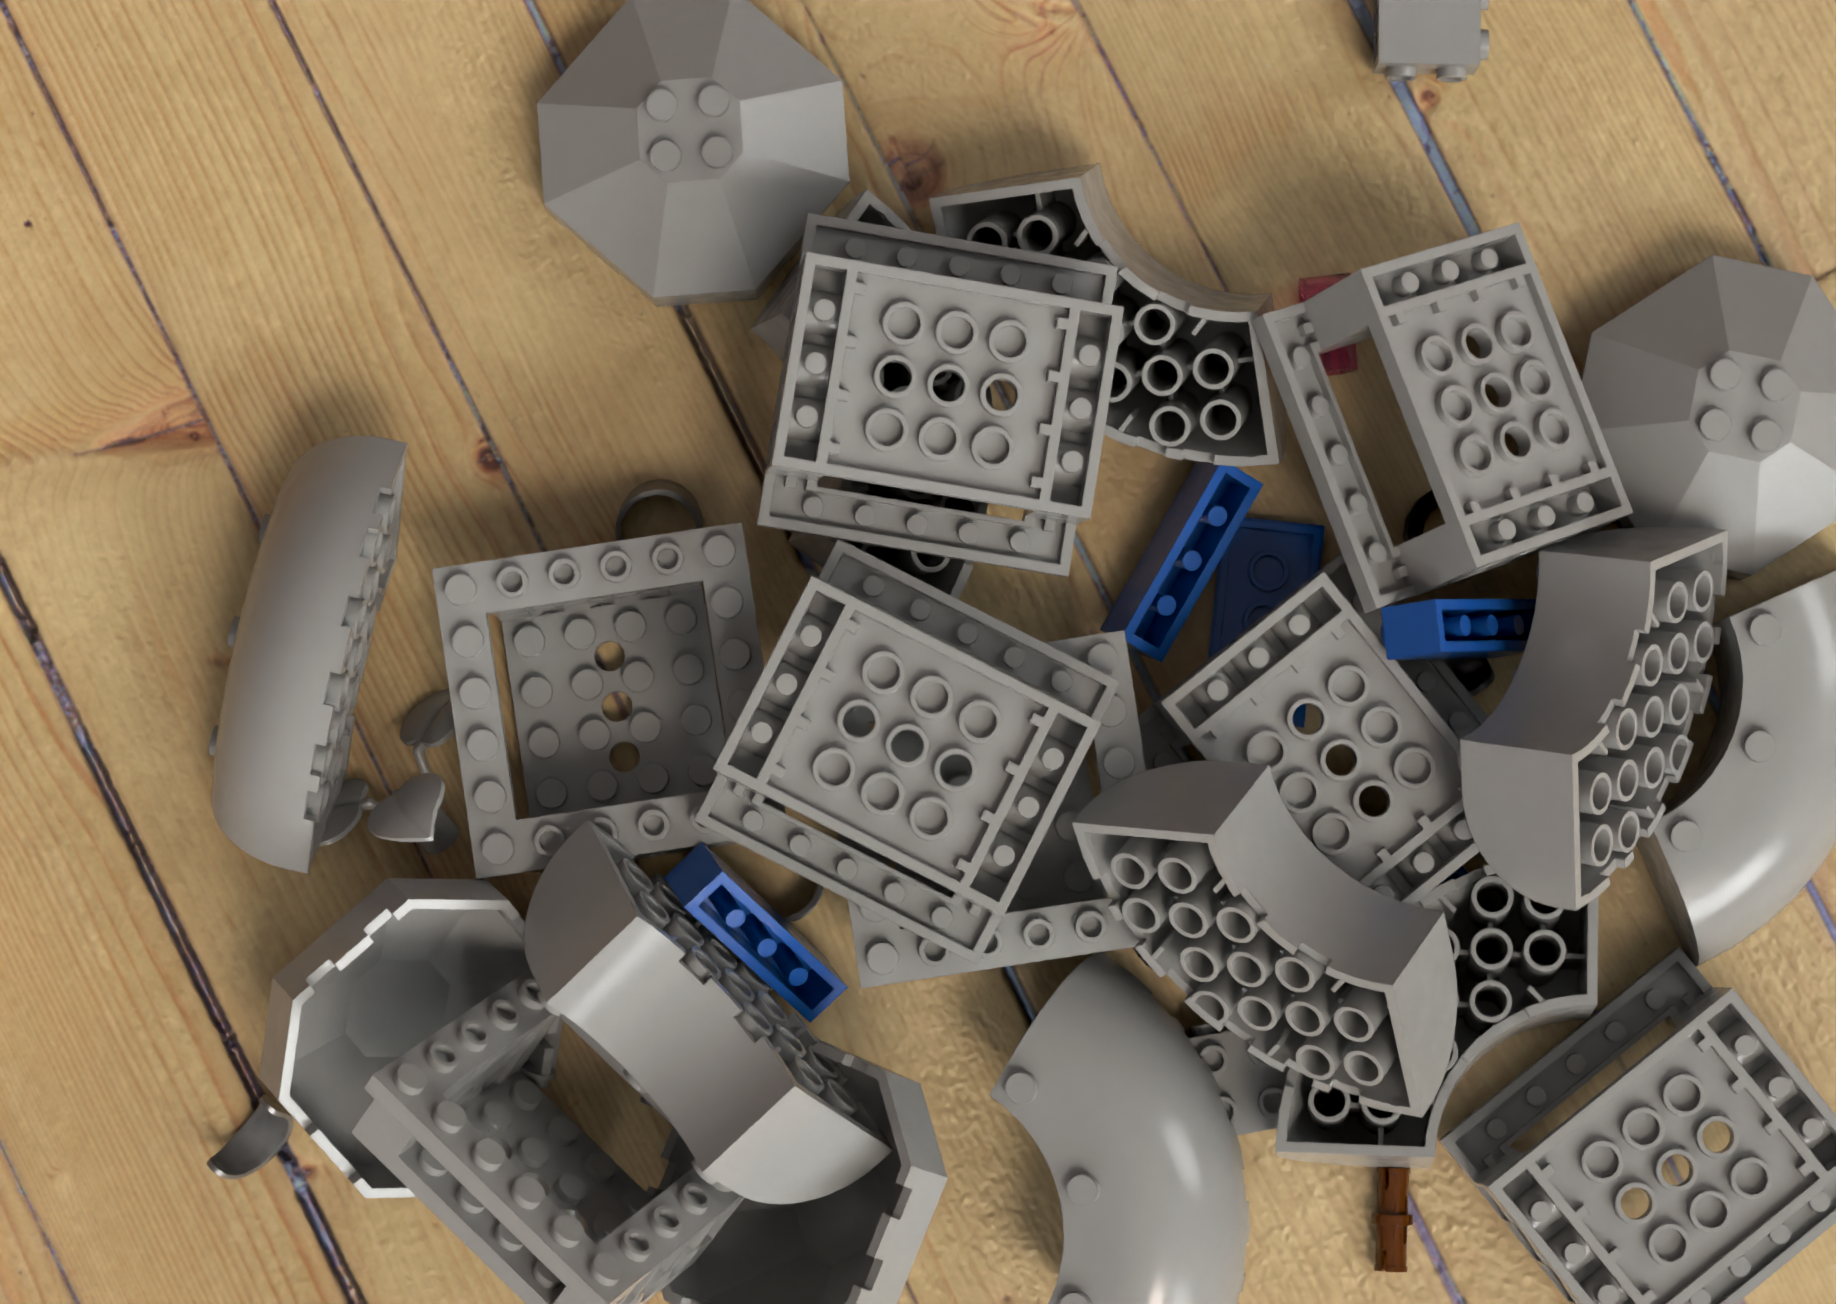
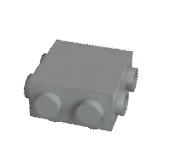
(1428, 38)
(1247, 1084)

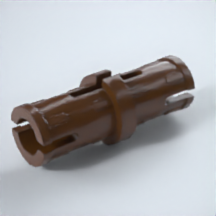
(1391, 1219)

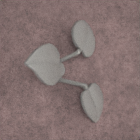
(415, 808)

